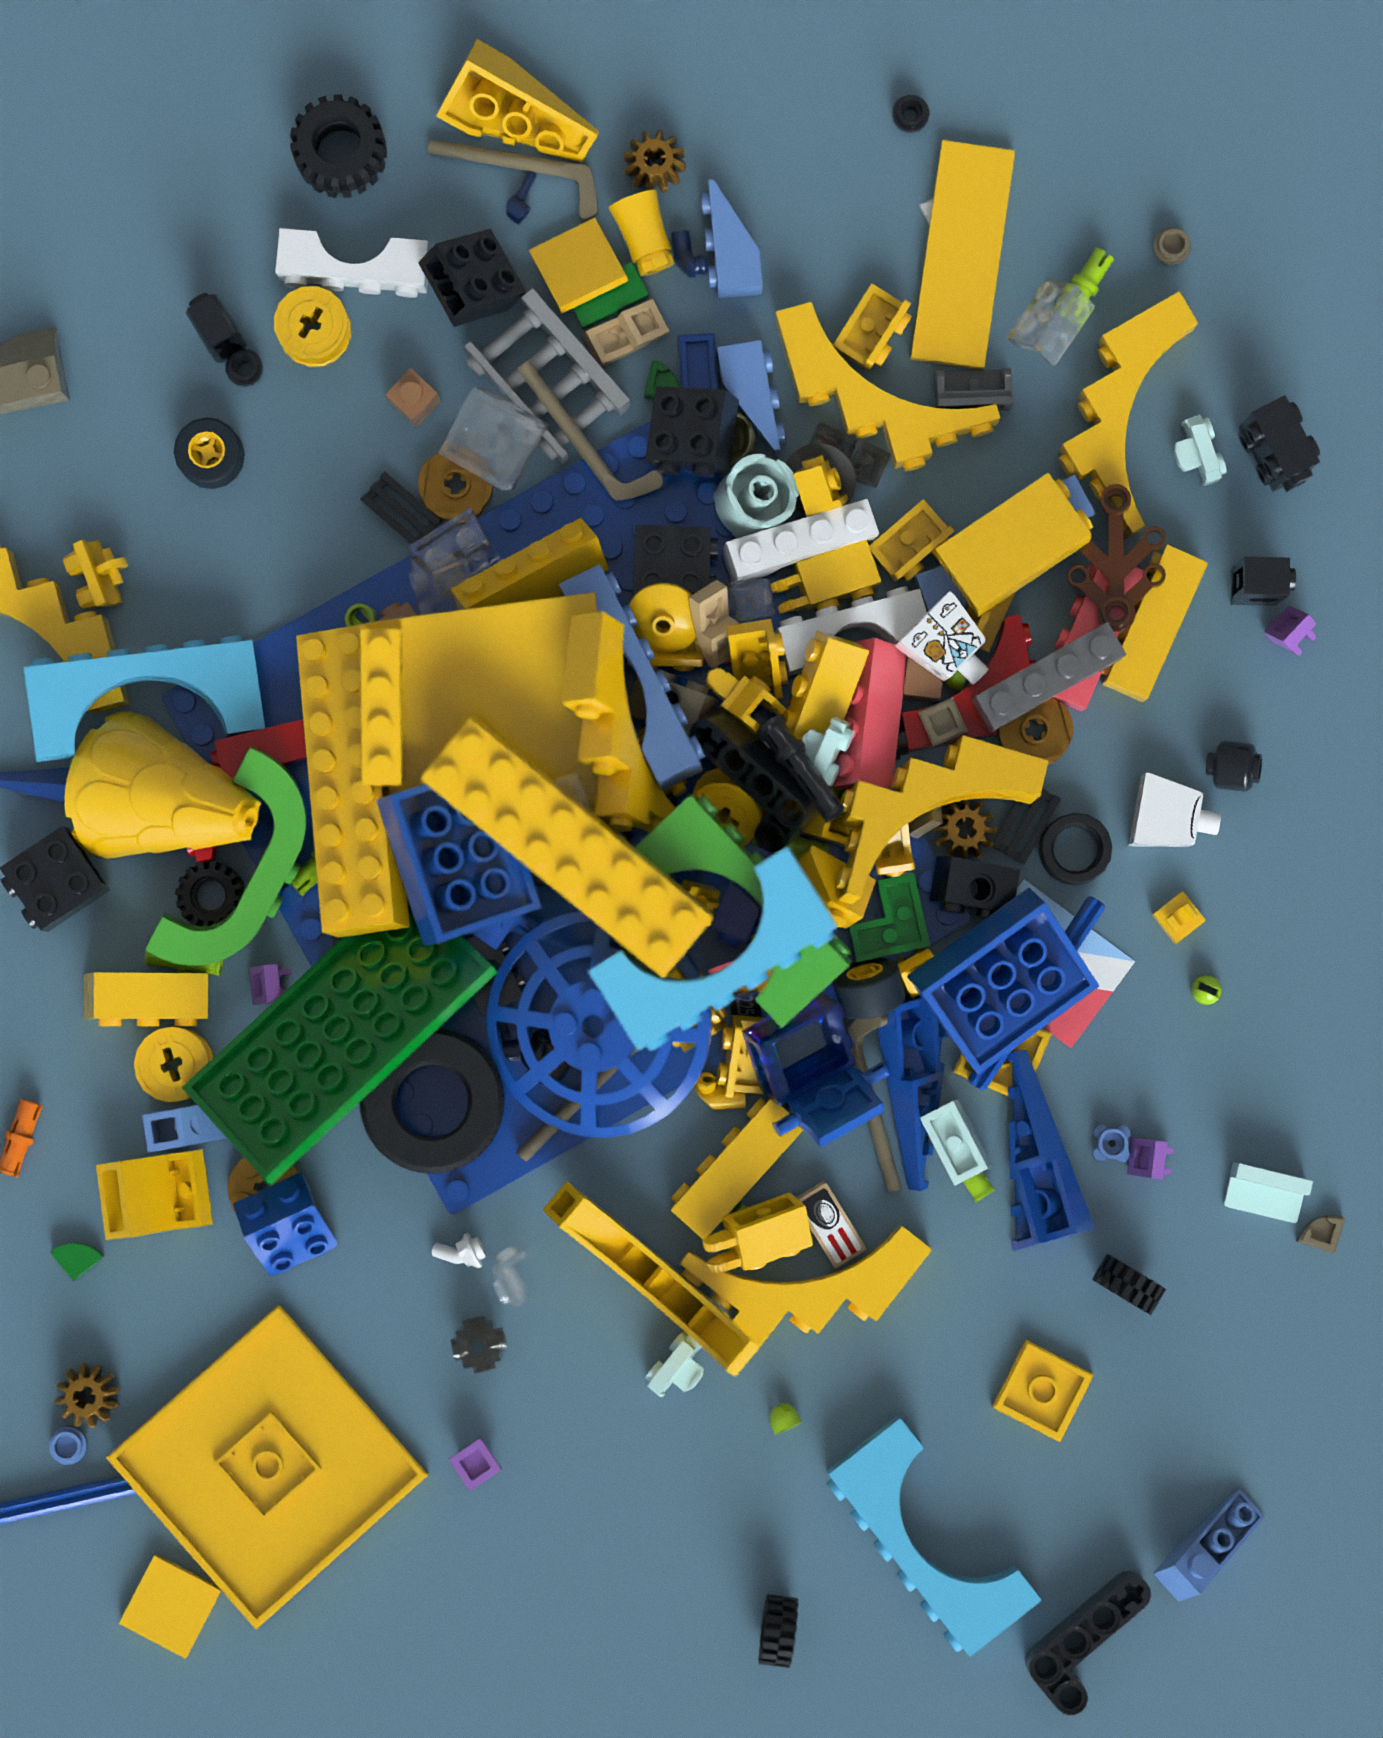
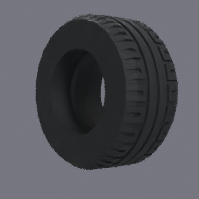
(466, 1141)

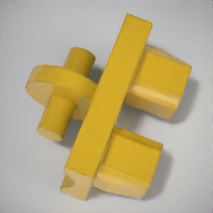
(100, 572)

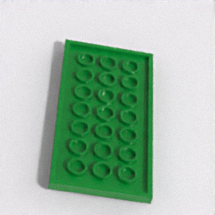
(333, 1041)

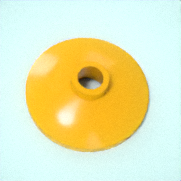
(666, 603)

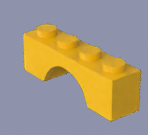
(381, 707)

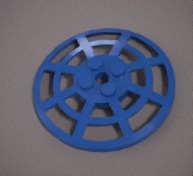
(579, 1047)

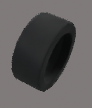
(1102, 839)

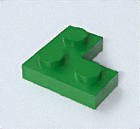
(901, 928)

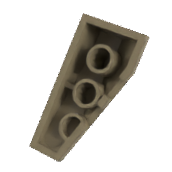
(31, 371)

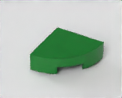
(659, 376)
(76, 1258)

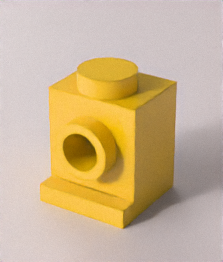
(819, 486)

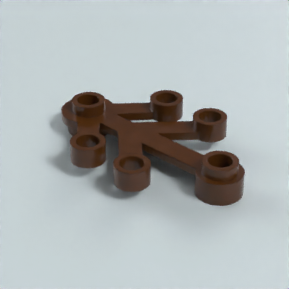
(1117, 565)

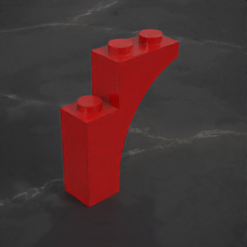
(1007, 660)
(282, 742)

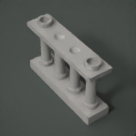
(559, 342)

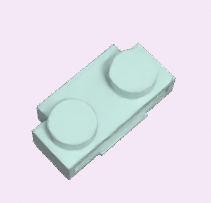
(1199, 451)
(824, 748)
(678, 1368)

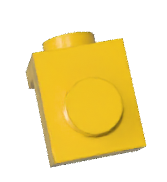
(896, 855)

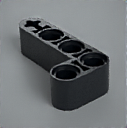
(750, 774)
(1093, 1636)

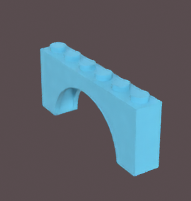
(65, 690)
(655, 1005)
(968, 1606)

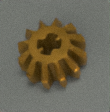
(653, 149)
(977, 827)
(74, 1401)

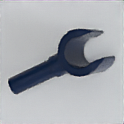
(516, 208)
(510, 1047)

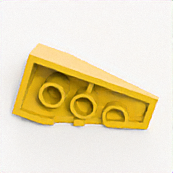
(508, 103)

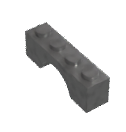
(1048, 677)

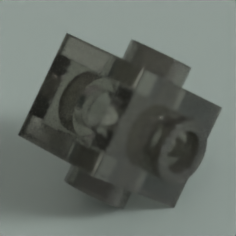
(487, 1331)

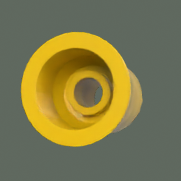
(643, 231)

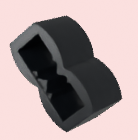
(215, 326)

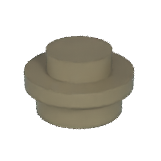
(1171, 246)

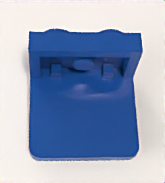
(284, 1225)

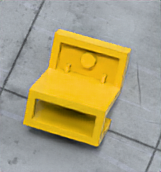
(154, 1194)

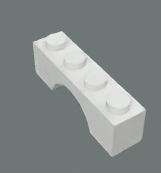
(396, 268)
(786, 544)
(886, 617)

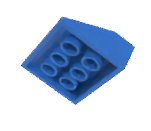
(452, 867)
(1003, 980)

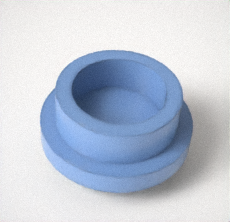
(68, 1445)

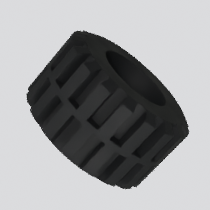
(331, 117)

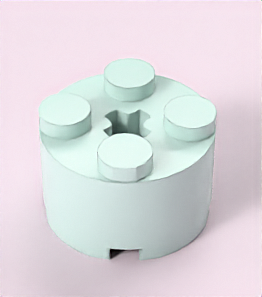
(753, 478)

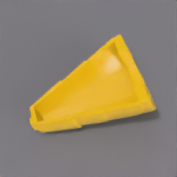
(149, 792)

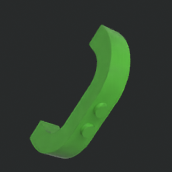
(209, 944)

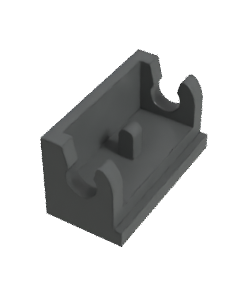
(973, 389)

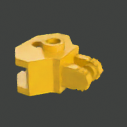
(742, 696)

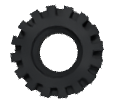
(194, 879)
(1129, 1284)
(778, 1631)

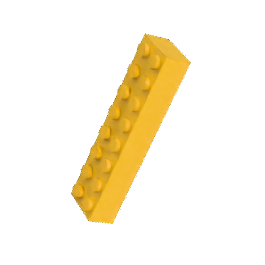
(568, 846)
(353, 854)

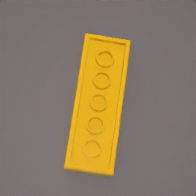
(962, 255)

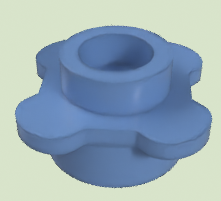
(1104, 1135)

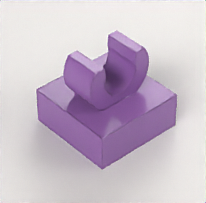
(1290, 629)
(265, 983)
(1148, 1158)
(475, 1463)

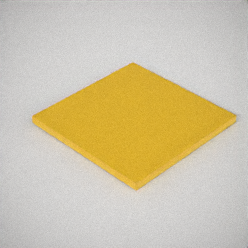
(495, 666)
(267, 1466)

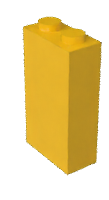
(1014, 543)

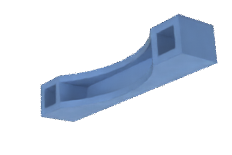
(665, 741)

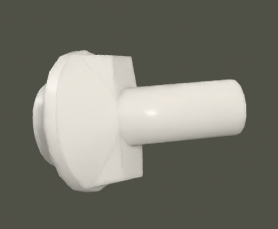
(467, 1251)

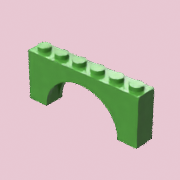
(699, 841)

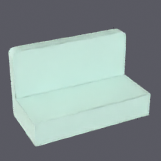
(956, 1142)
(1266, 1192)

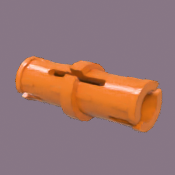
(19, 1137)

